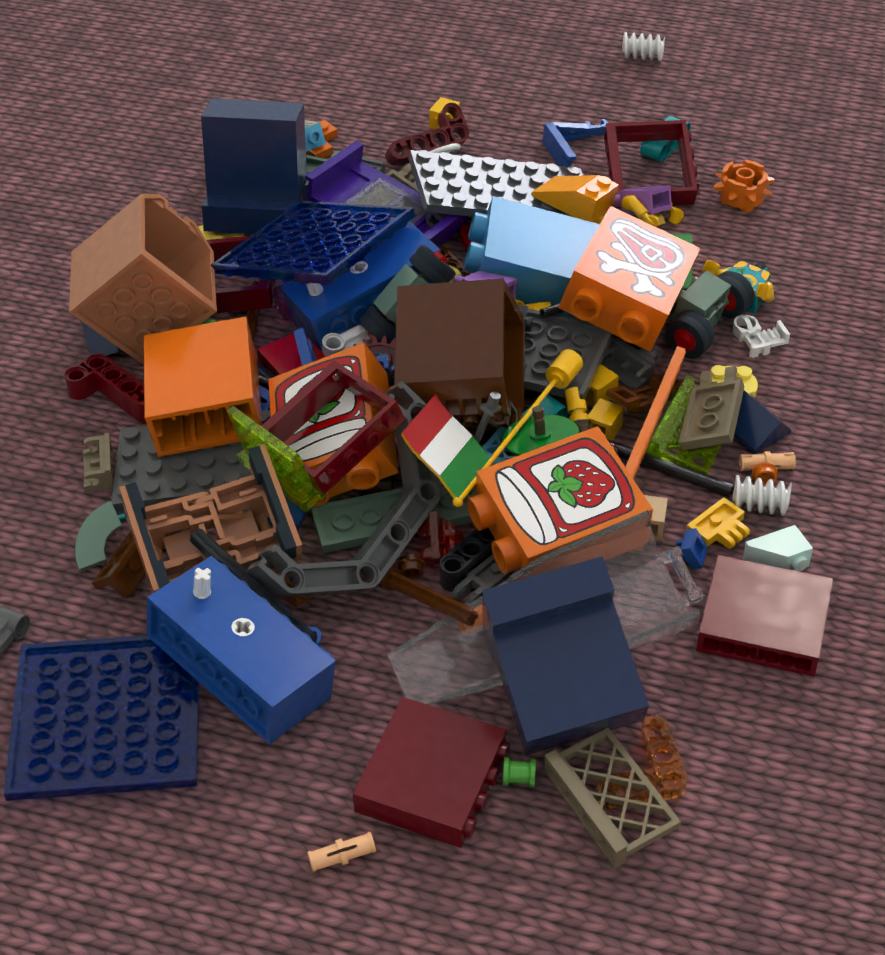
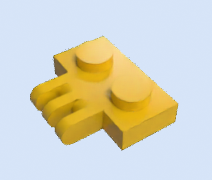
(721, 523)

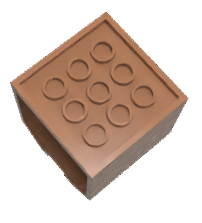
(143, 275)

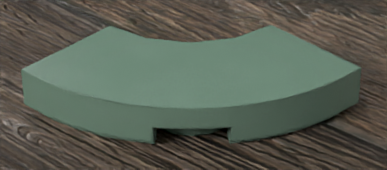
(94, 535)

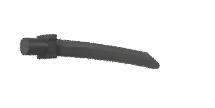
(489, 409)

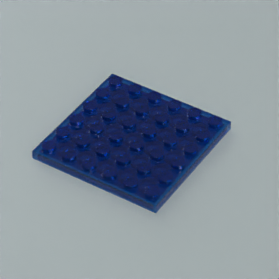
(314, 242)
(101, 720)

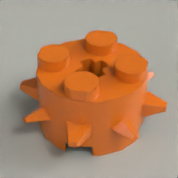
(743, 185)

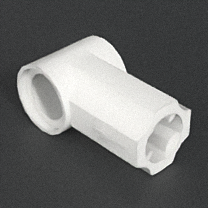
(336, 342)

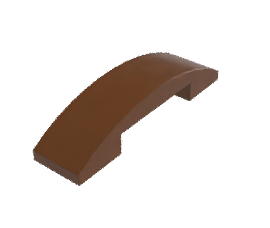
(641, 399)

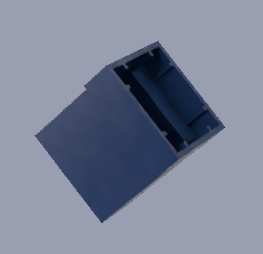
(252, 163)
(563, 655)

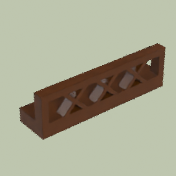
(124, 567)

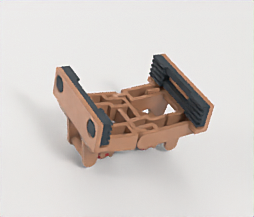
(234, 531)

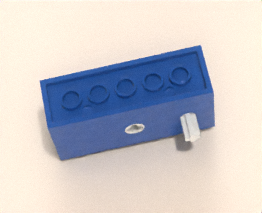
(342, 304)
(240, 648)

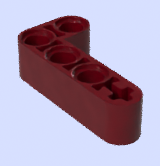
(425, 139)
(104, 375)

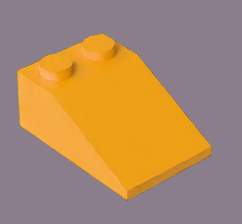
(579, 196)

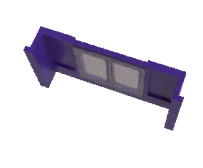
(351, 181)

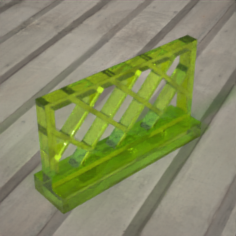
(668, 429)
(286, 462)

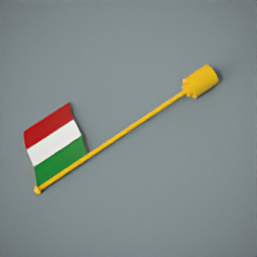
(453, 451)

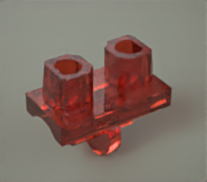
(442, 536)

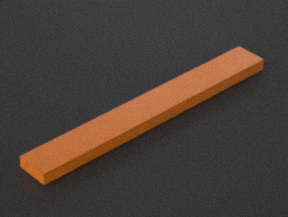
(655, 412)

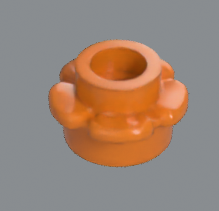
(765, 472)

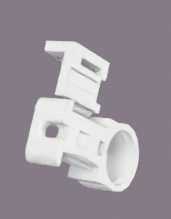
(756, 340)

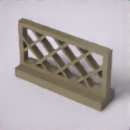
(588, 810)

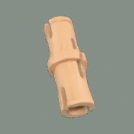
(779, 460)
(319, 858)

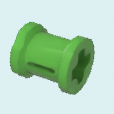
(519, 772)

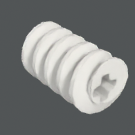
(643, 47)
(761, 495)

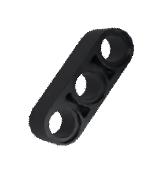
(465, 558)

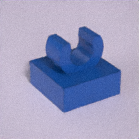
(693, 548)

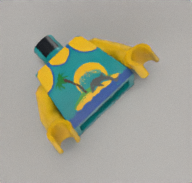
(756, 275)

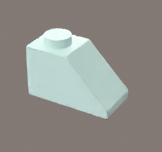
(780, 549)

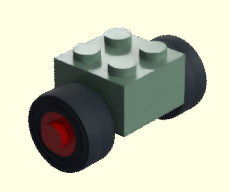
(702, 307)
(382, 320)

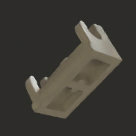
(98, 464)

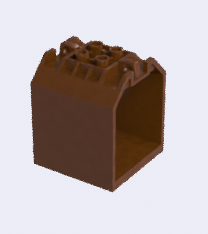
(462, 347)

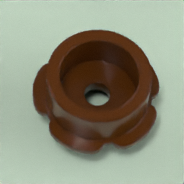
(411, 566)

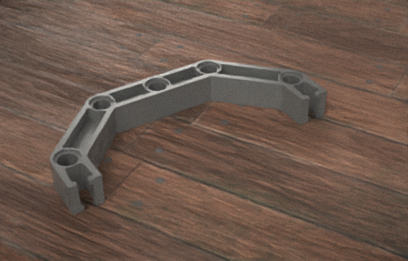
(380, 549)

